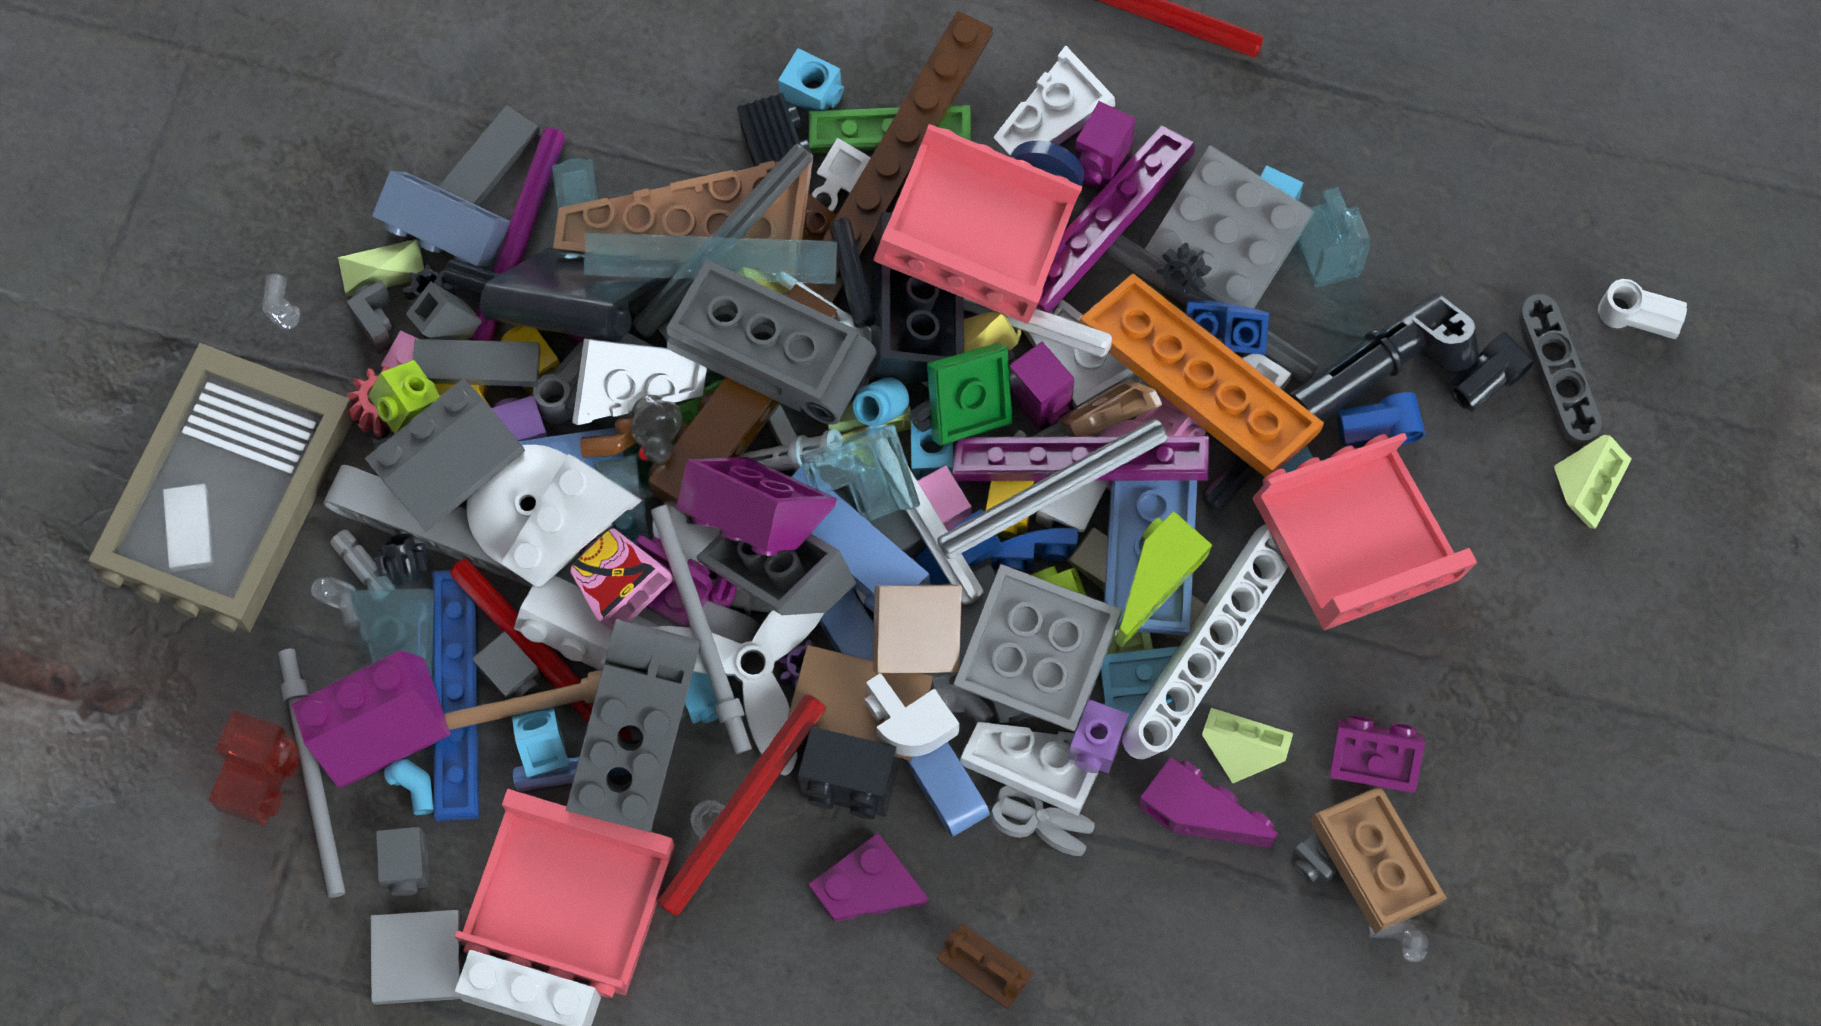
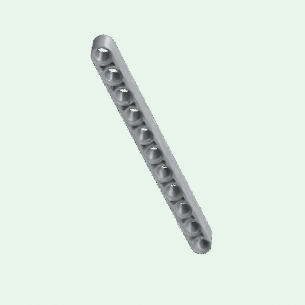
(372, 503)

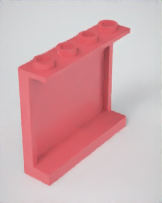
(978, 223)
(1358, 532)
(568, 893)

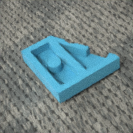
(1131, 676)

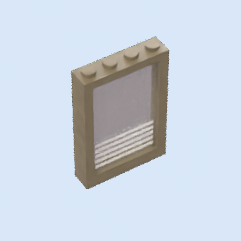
(222, 489)

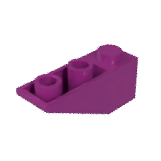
(1197, 809)

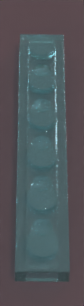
(684, 256)

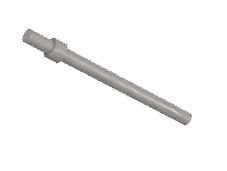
(293, 690)
(728, 709)

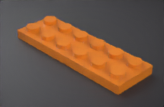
(1203, 376)

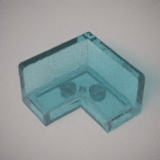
(1334, 241)
(871, 466)

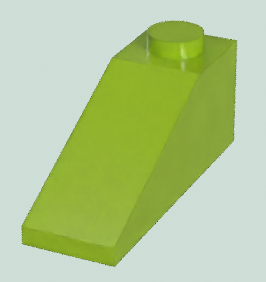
(1166, 560)

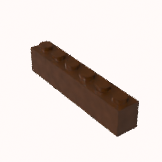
(725, 422)

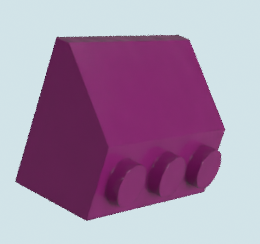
(752, 503)
(372, 718)

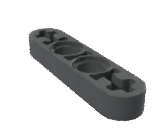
(1564, 369)

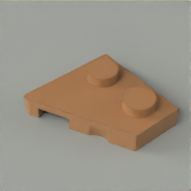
(1109, 408)

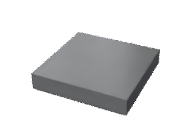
(415, 957)

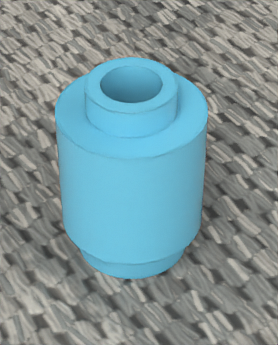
(880, 402)

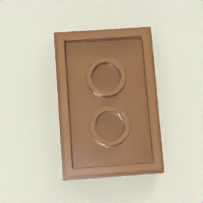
(841, 686)
(1377, 859)

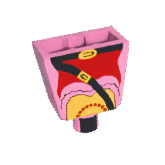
(618, 577)

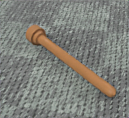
(584, 691)

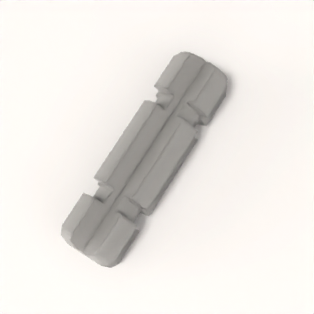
(359, 561)

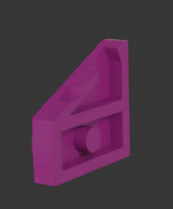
(867, 883)

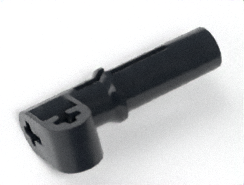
(1385, 351)

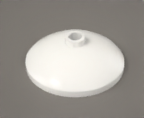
(495, 507)

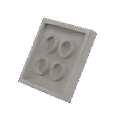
(1237, 222)
(1038, 648)

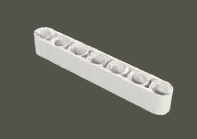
(1202, 650)

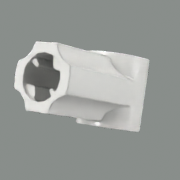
(1645, 311)

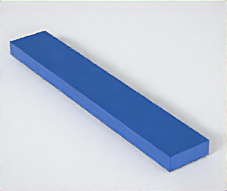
(457, 689)

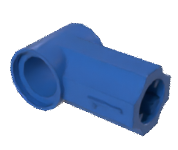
(1391, 417)

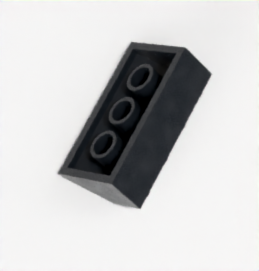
(912, 322)

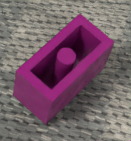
(1104, 144)
(1041, 386)

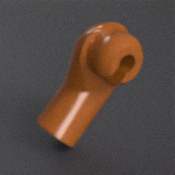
(609, 444)

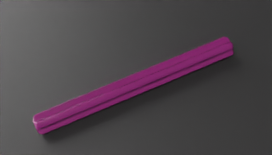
(524, 215)

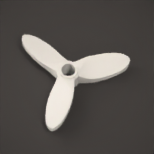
(762, 695)

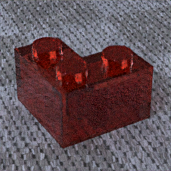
(254, 769)

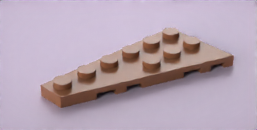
(686, 209)

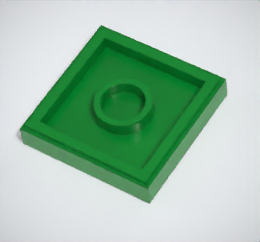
(969, 393)

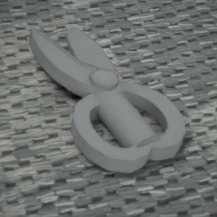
(1046, 822)

